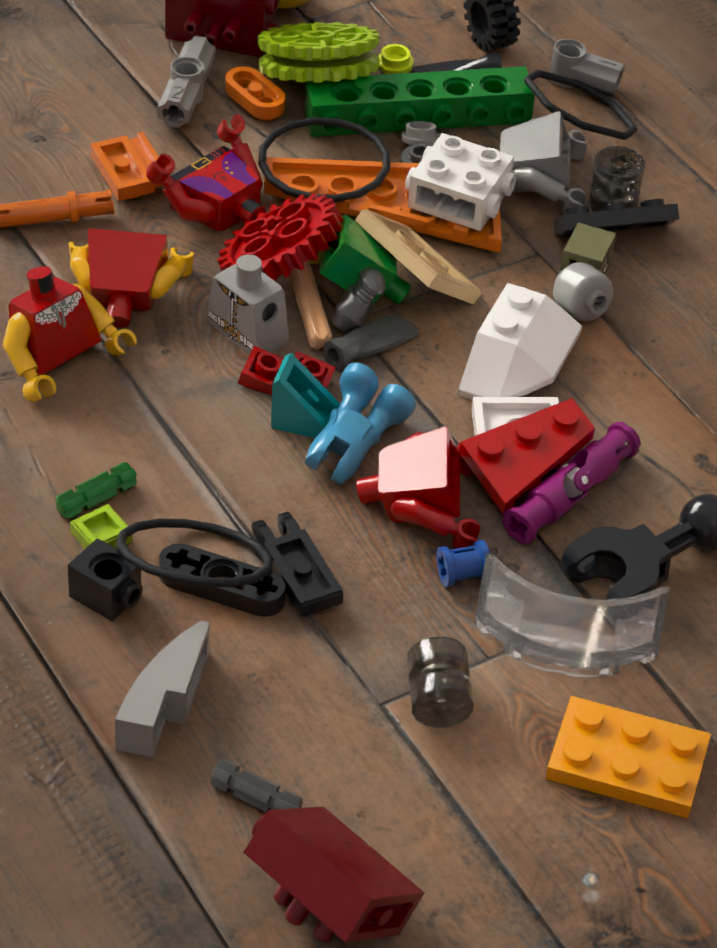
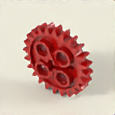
(285, 235)

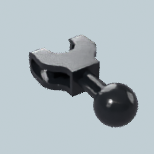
(636, 556)

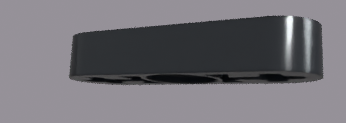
(212, 564)

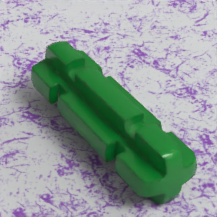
(96, 490)

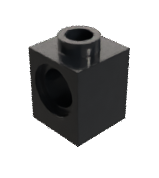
(104, 580)

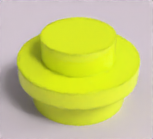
(395, 59)

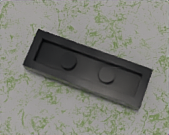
(618, 217)

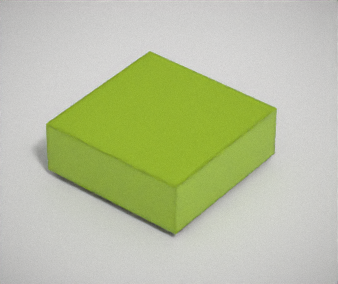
(100, 524)

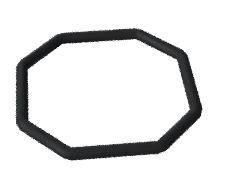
(528, 80)

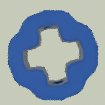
(461, 562)

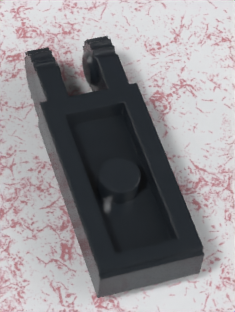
(300, 564)

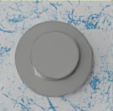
(420, 133)

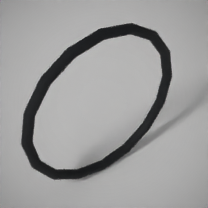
(330, 122)
(190, 579)

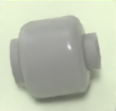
(583, 291)

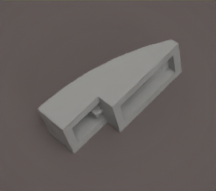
(163, 692)

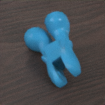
(351, 432)

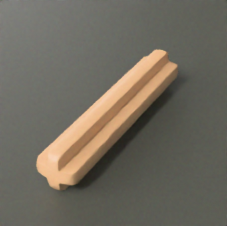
(310, 306)

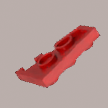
(524, 450)

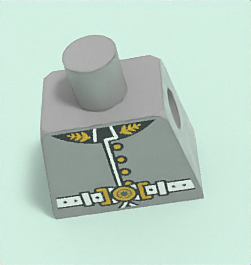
(248, 306)

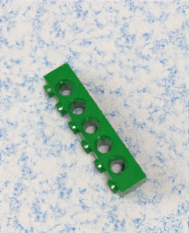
(435, 97)

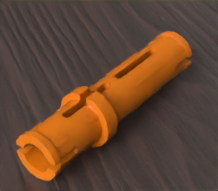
(56, 208)

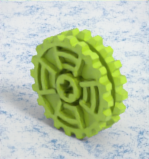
(318, 52)

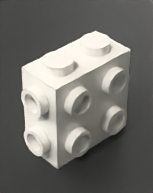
(460, 181)

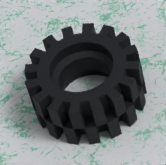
(492, 23)

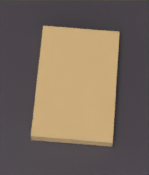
(418, 256)

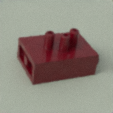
(225, 23)
(332, 875)

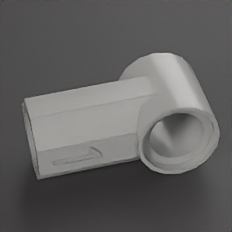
(574, 62)

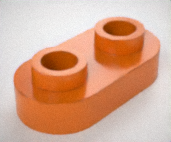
(255, 93)

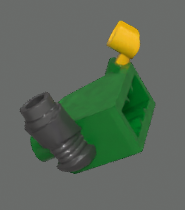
(362, 269)

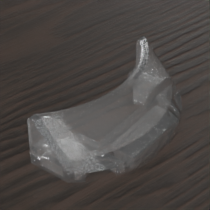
(568, 631)

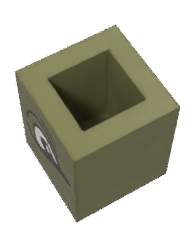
(590, 247)

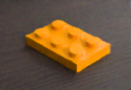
(628, 756)

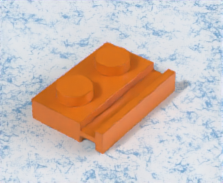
(125, 164)

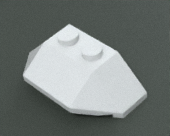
(519, 345)

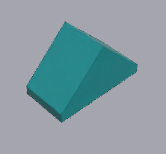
(300, 400)

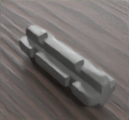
(252, 787)

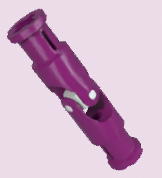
(588, 467)

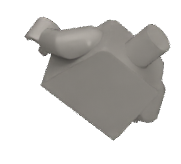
(543, 158)

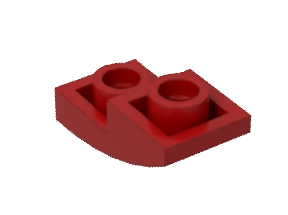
(263, 367)

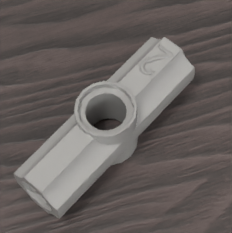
(186, 82)

